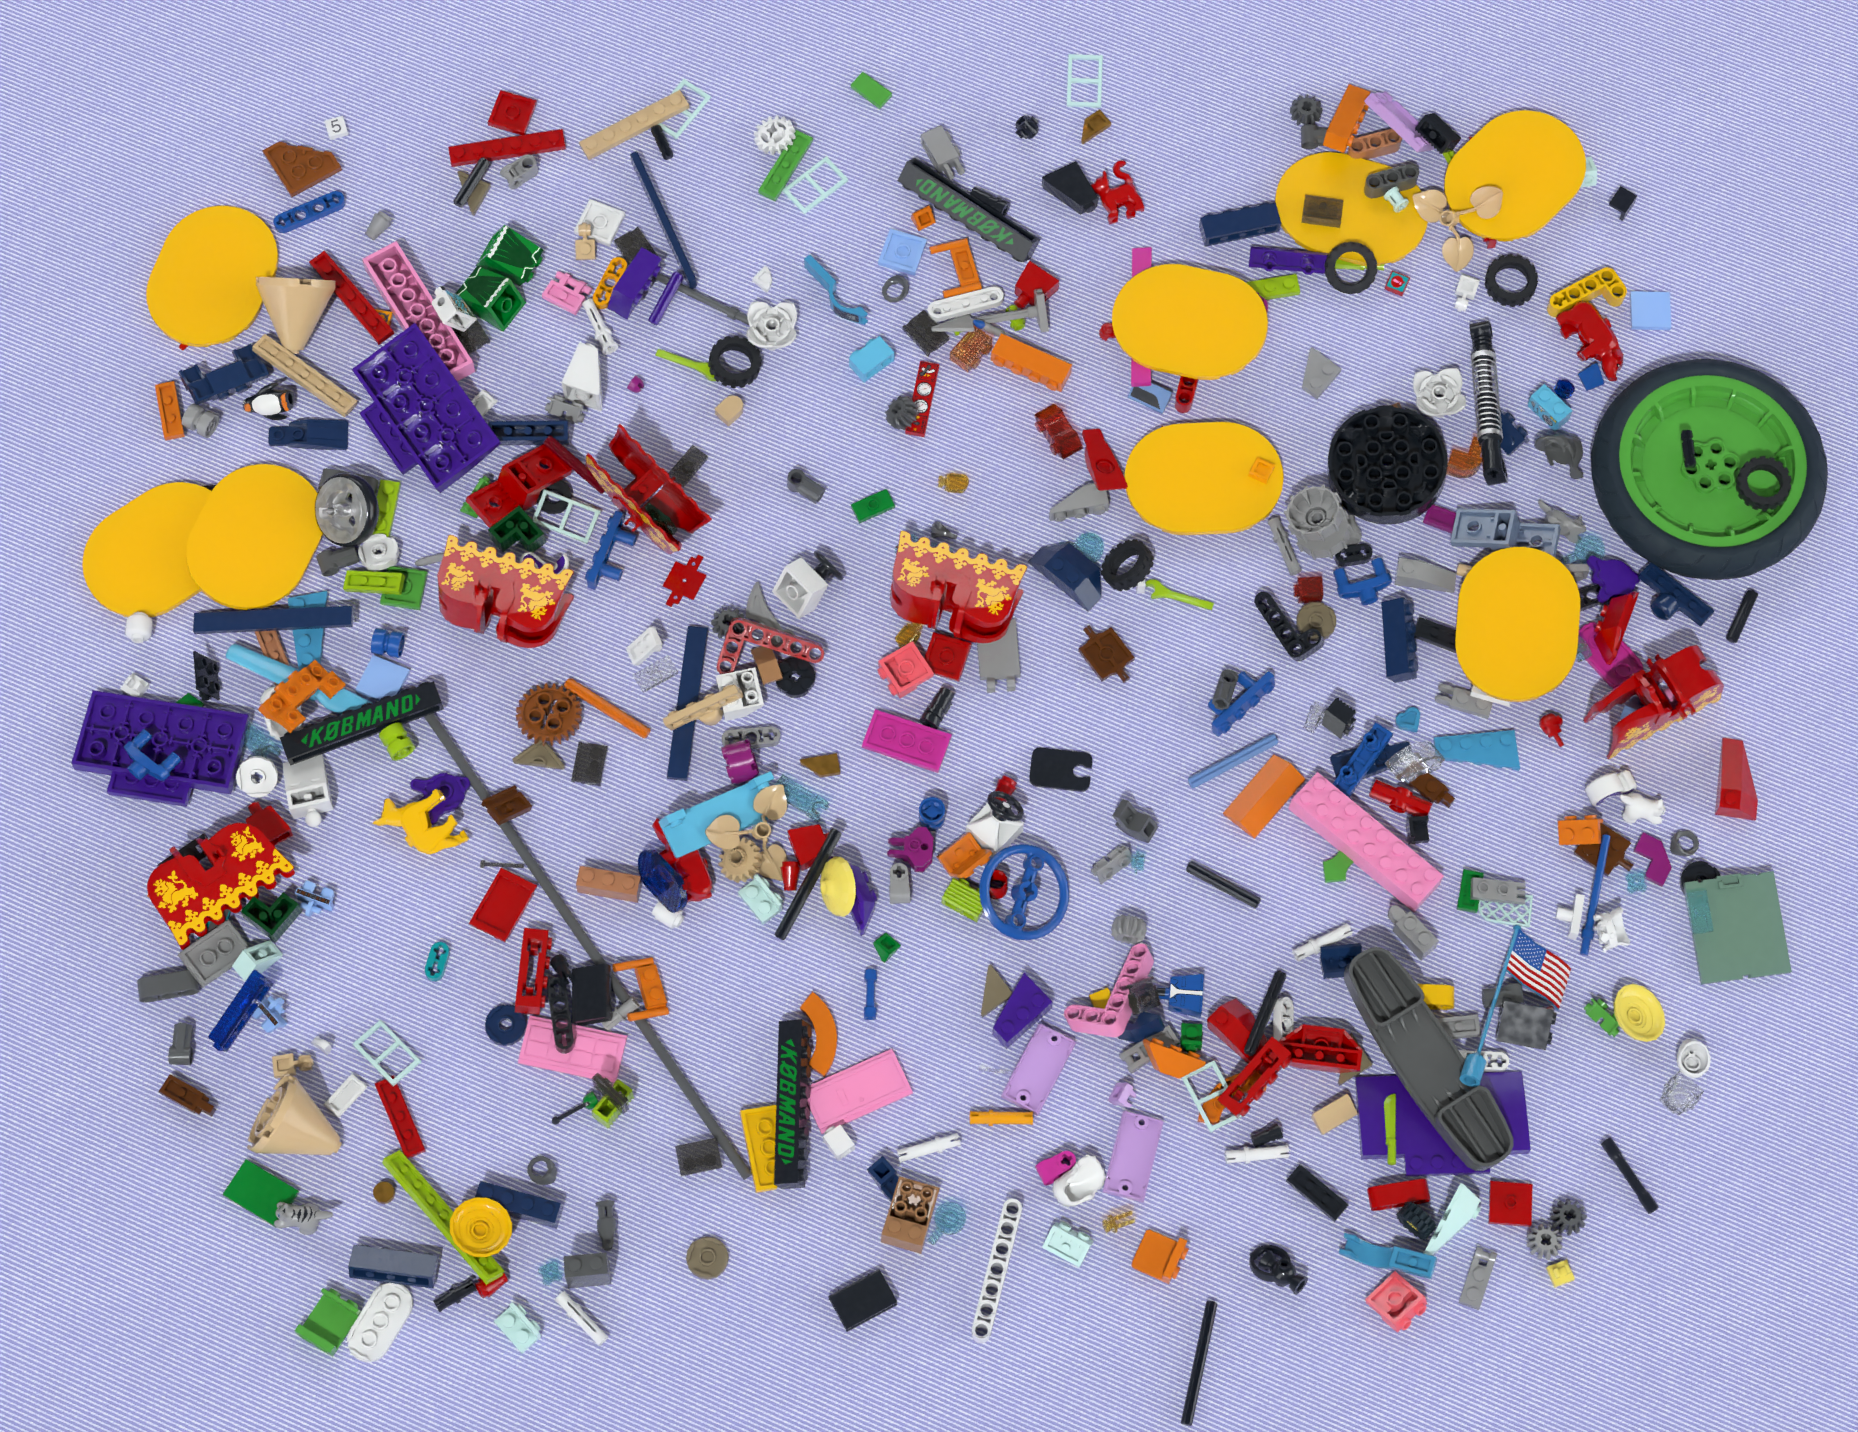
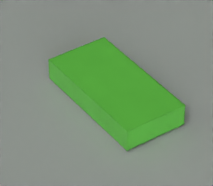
(871, 90)

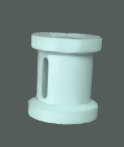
(1396, 199)

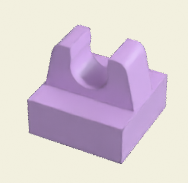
(1121, 1093)

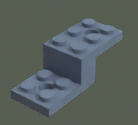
(1502, 530)

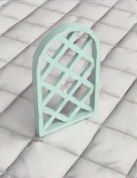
(1500, 907)

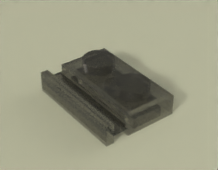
(1322, 211)
(631, 243)
(920, 332)
(473, 337)
(589, 764)
(1143, 995)
(606, 1088)
(698, 1157)

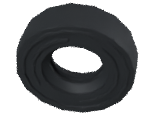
(560, 506)

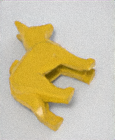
(418, 827)

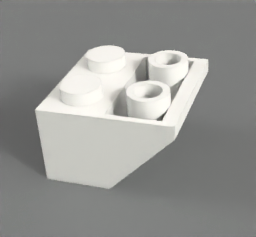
(749, 685)

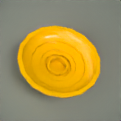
(480, 1227)

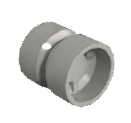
(197, 419)

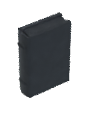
(591, 994)
(863, 1300)

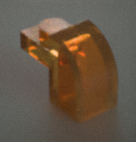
(1465, 464)

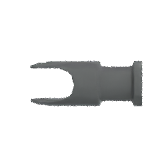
(606, 1224)

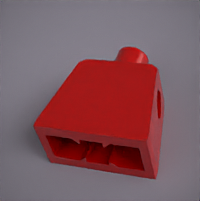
(1031, 279)
(269, 823)
(806, 844)

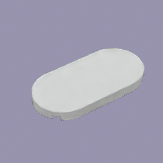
(380, 1322)

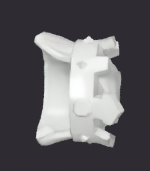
(1611, 929)

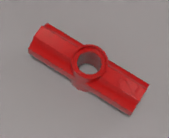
(1400, 799)

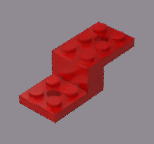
(518, 484)

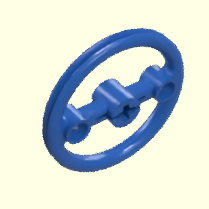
(1019, 890)

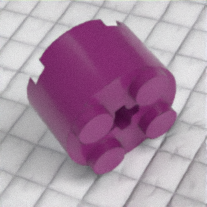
(740, 761)

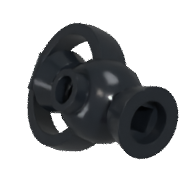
(1281, 1271)

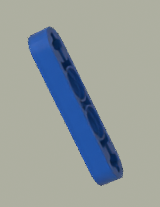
(311, 215)

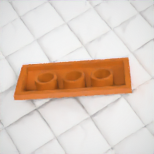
(1264, 796)

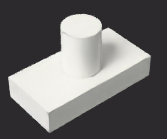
(644, 646)
(1572, 916)

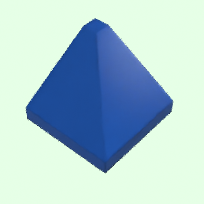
(1591, 377)

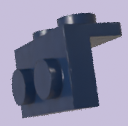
(1512, 434)
(1336, 958)

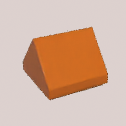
(923, 218)

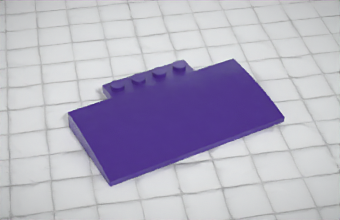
(422, 411)
(202, 737)
(1416, 1138)

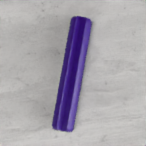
(665, 298)

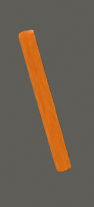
(607, 708)

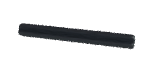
(1265, 1013)

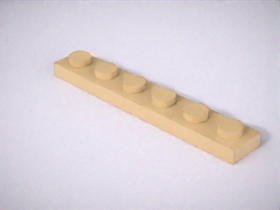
(634, 125)
(304, 375)

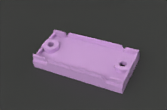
(1398, 119)
(1038, 1069)
(1133, 1156)

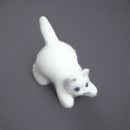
(1639, 807)

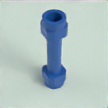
(870, 978)

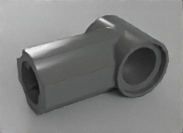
(1312, 136)
(806, 487)
(331, 561)
(1225, 689)
(1511, 991)
(181, 1051)

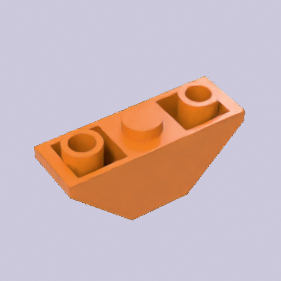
(1171, 1059)

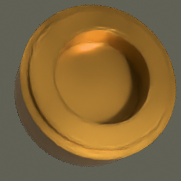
(384, 1192)

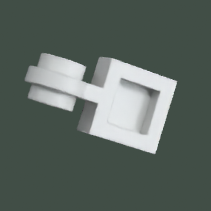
(1467, 289)

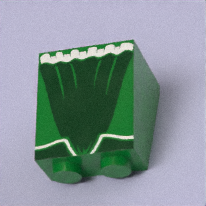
(511, 256)
(491, 297)

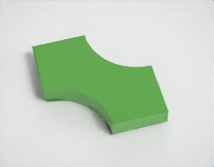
(1336, 868)

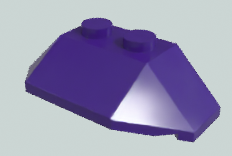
(864, 900)

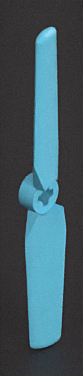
(279, 672)

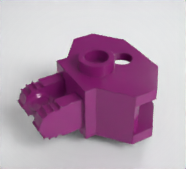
(917, 849)

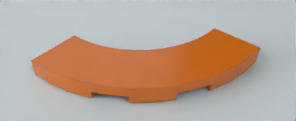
(825, 1034)
(1214, 1109)

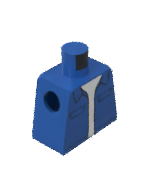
(1184, 994)

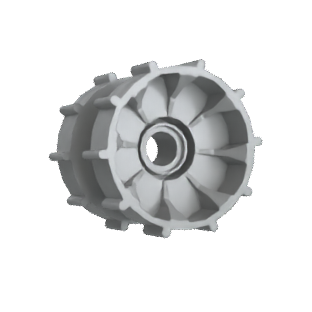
(1318, 505)

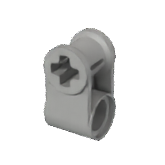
(518, 173)
(899, 887)

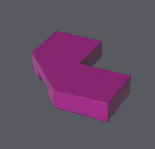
(1654, 850)

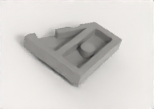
(1319, 373)

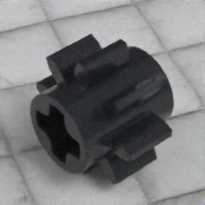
(1026, 127)

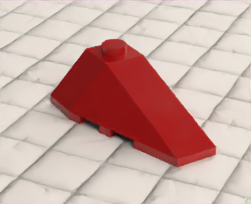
(1735, 786)

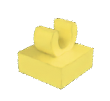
(1560, 1273)

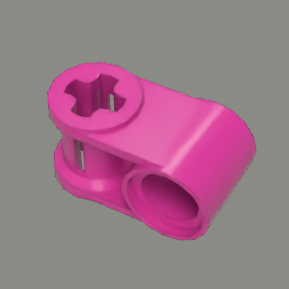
(1053, 1167)

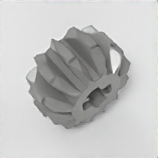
(1128, 929)
(1541, 1234)

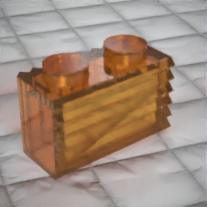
(971, 349)

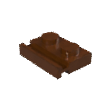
(506, 805)

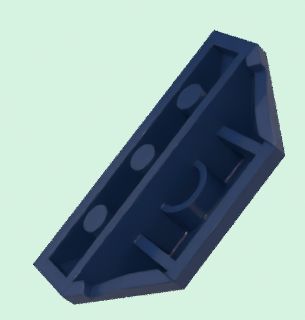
(1070, 572)

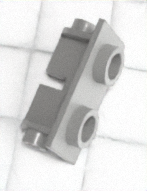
(558, 406)
(1106, 870)

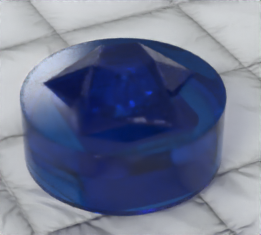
(1564, 389)

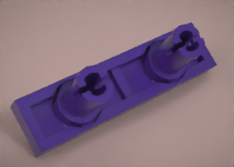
(1288, 260)

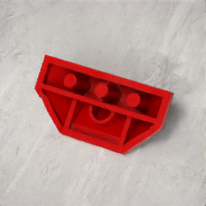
(1613, 625)
(1323, 1049)

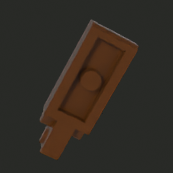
(1432, 789)
(186, 1096)

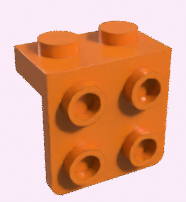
(963, 857)
(1159, 1256)

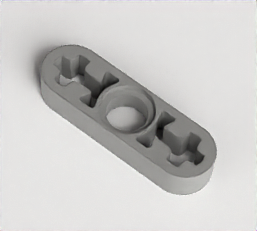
(757, 744)

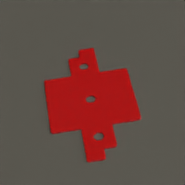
(693, 582)

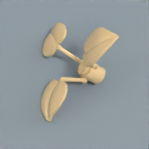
(1430, 207)
(725, 830)

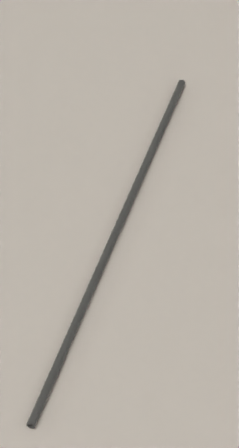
(591, 950)

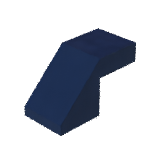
(1144, 1027)
(884, 1176)

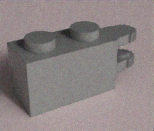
(941, 151)
(1412, 932)

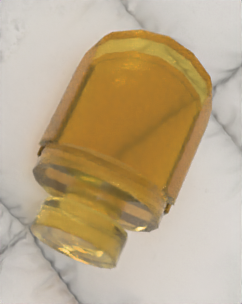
(953, 482)
(908, 634)
(1111, 1224)

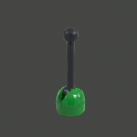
(589, 1102)

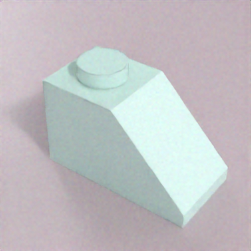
(256, 958)

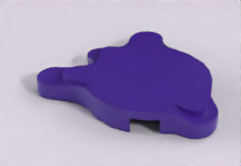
(1613, 577)
(452, 787)

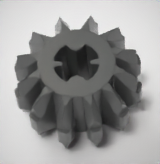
(1312, 110)
(902, 413)
(726, 616)
(1560, 1214)

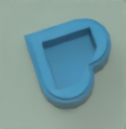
(1409, 720)

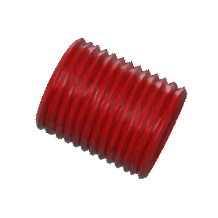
(1000, 892)

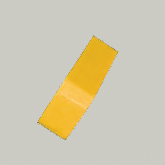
(1579, 289)
(1438, 996)

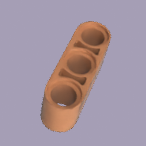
(1381, 139)

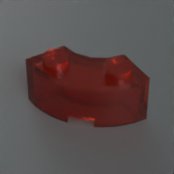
(1057, 431)

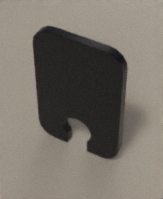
(1055, 769)

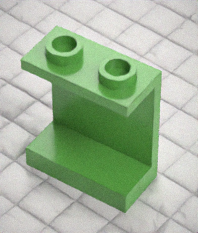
(329, 1322)

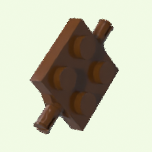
(1106, 654)
(1615, 855)

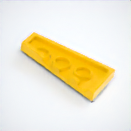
(759, 1136)

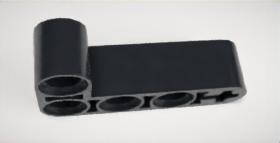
(1284, 625)

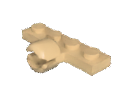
(706, 710)

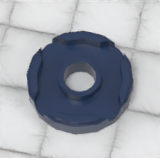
(511, 1035)

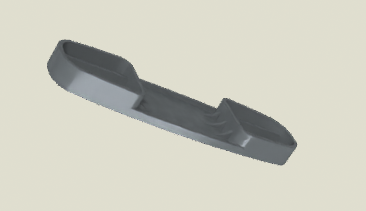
(1426, 1059)

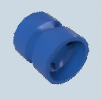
(385, 642)
(932, 813)

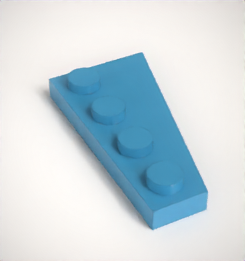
(308, 641)
(1489, 748)

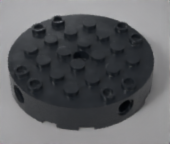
(1381, 491)

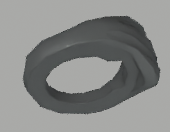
(893, 281)
(939, 530)
(1677, 850)
(550, 1175)

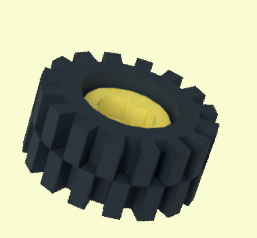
(1416, 1220)

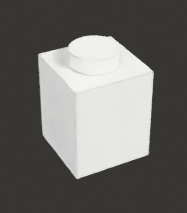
(838, 1142)

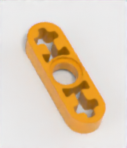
(609, 274)

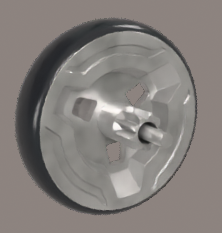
(335, 510)

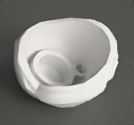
(1693, 1058)

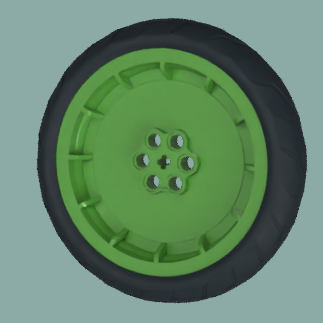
(1665, 510)

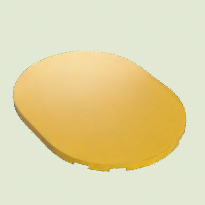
(1528, 158)
(1363, 218)
(207, 276)
(1189, 321)
(1198, 478)
(254, 537)
(139, 551)
(1517, 624)

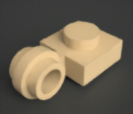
(585, 248)
(286, 1064)

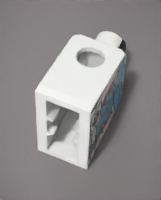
(452, 309)

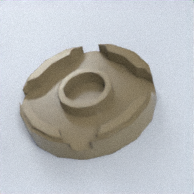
(1316, 616)
(707, 1258)

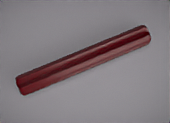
(572, 462)

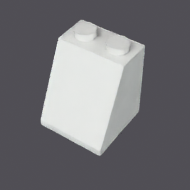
(583, 377)

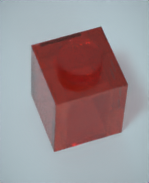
(1308, 589)

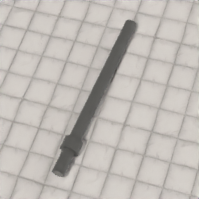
(732, 312)

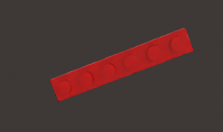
(507, 147)
(352, 298)

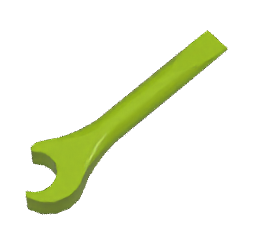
(699, 366)
(1163, 592)

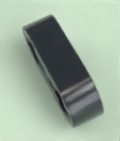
(1353, 555)

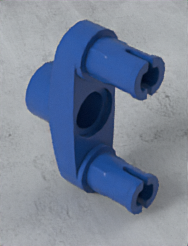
(1364, 589)
(143, 765)

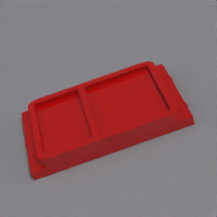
(503, 905)

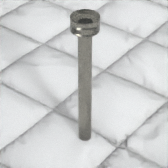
(483, 864)

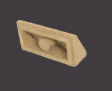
(1334, 1114)

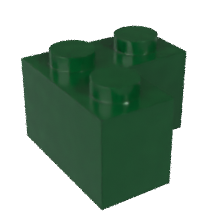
(517, 527)
(272, 920)

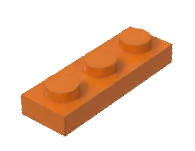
(169, 410)

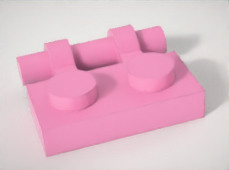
(564, 297)

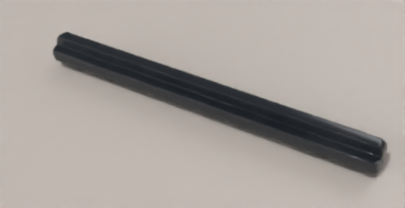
(808, 884)
(1199, 1363)

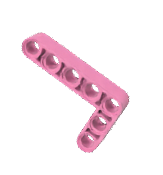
(1115, 1016)

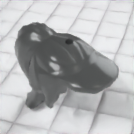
(1563, 450)

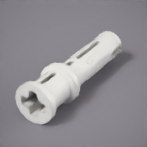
(602, 332)

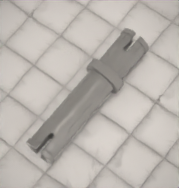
(1284, 547)

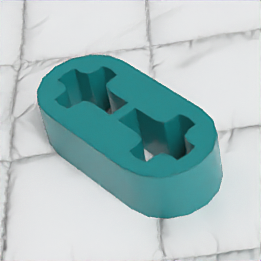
(432, 960)

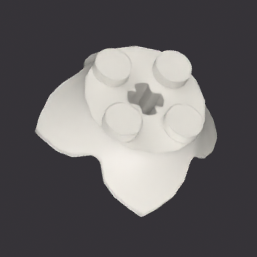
(781, 317)
(1448, 384)

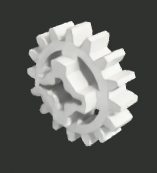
(774, 135)

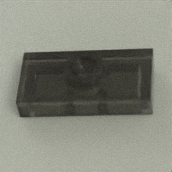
(688, 465)

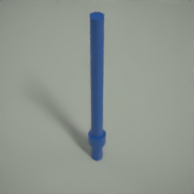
(1588, 933)

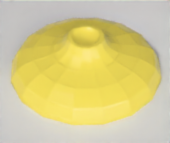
(838, 886)
(1639, 1013)

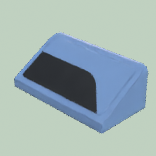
(1151, 397)

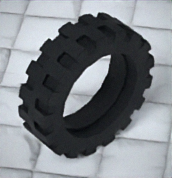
(1519, 264)
(1370, 274)
(734, 379)
(1772, 466)
(1136, 573)

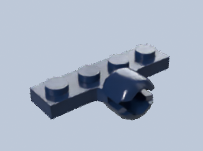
(1673, 597)

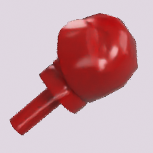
(1551, 726)

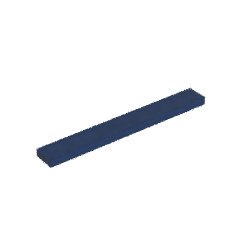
(663, 220)
(273, 619)
(688, 693)

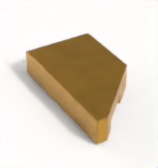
(1094, 125)
(822, 765)

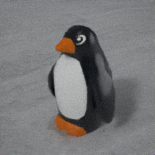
(270, 402)

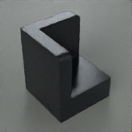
(1623, 201)
(1417, 830)

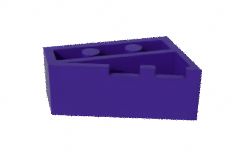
(634, 283)
(1021, 1012)

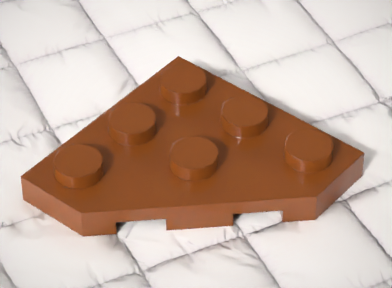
(300, 166)

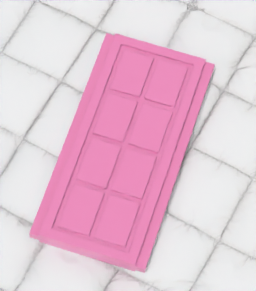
(592, 1053)
(858, 1091)

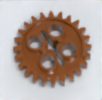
(531, 708)

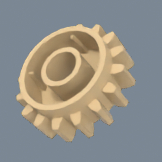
(745, 869)

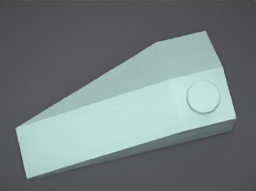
(1458, 1214)

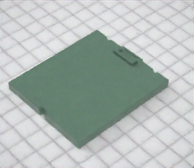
(1746, 928)

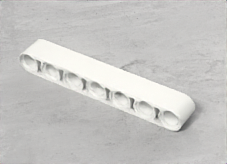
(991, 1279)

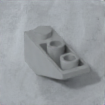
(1081, 503)

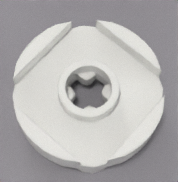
(381, 561)
(265, 768)

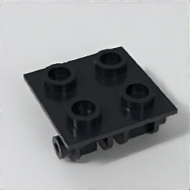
(206, 677)

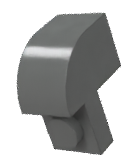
(1134, 823)

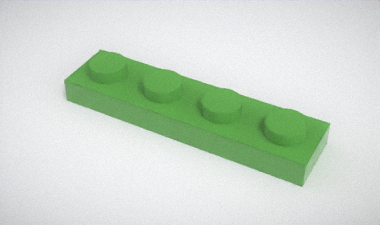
(785, 166)

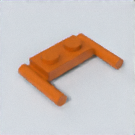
(963, 265)
(650, 988)

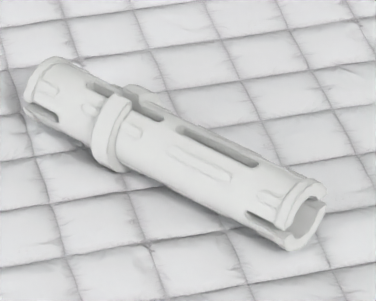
(1327, 939)
(928, 1147)
(1254, 1154)
(574, 1311)

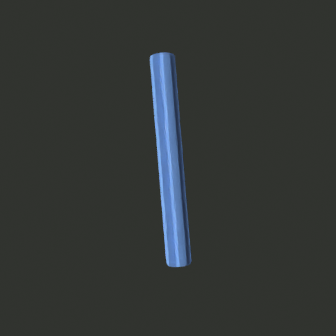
(1232, 761)

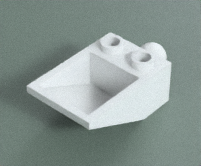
(307, 789)

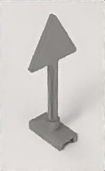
(965, 323)

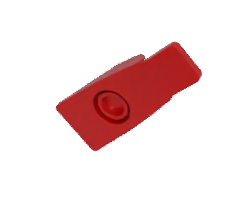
(1101, 462)

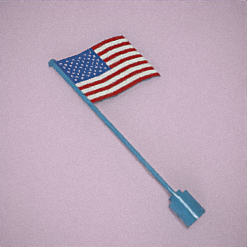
(1534, 969)

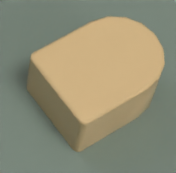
(729, 409)

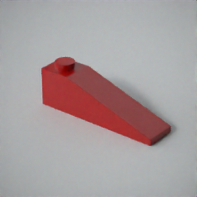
(1233, 1026)

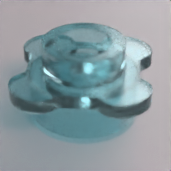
(1137, 862)
(1632, 887)
(551, 1267)

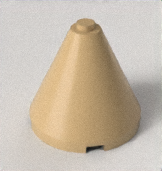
(294, 307)
(292, 1124)

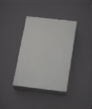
(213, 953)

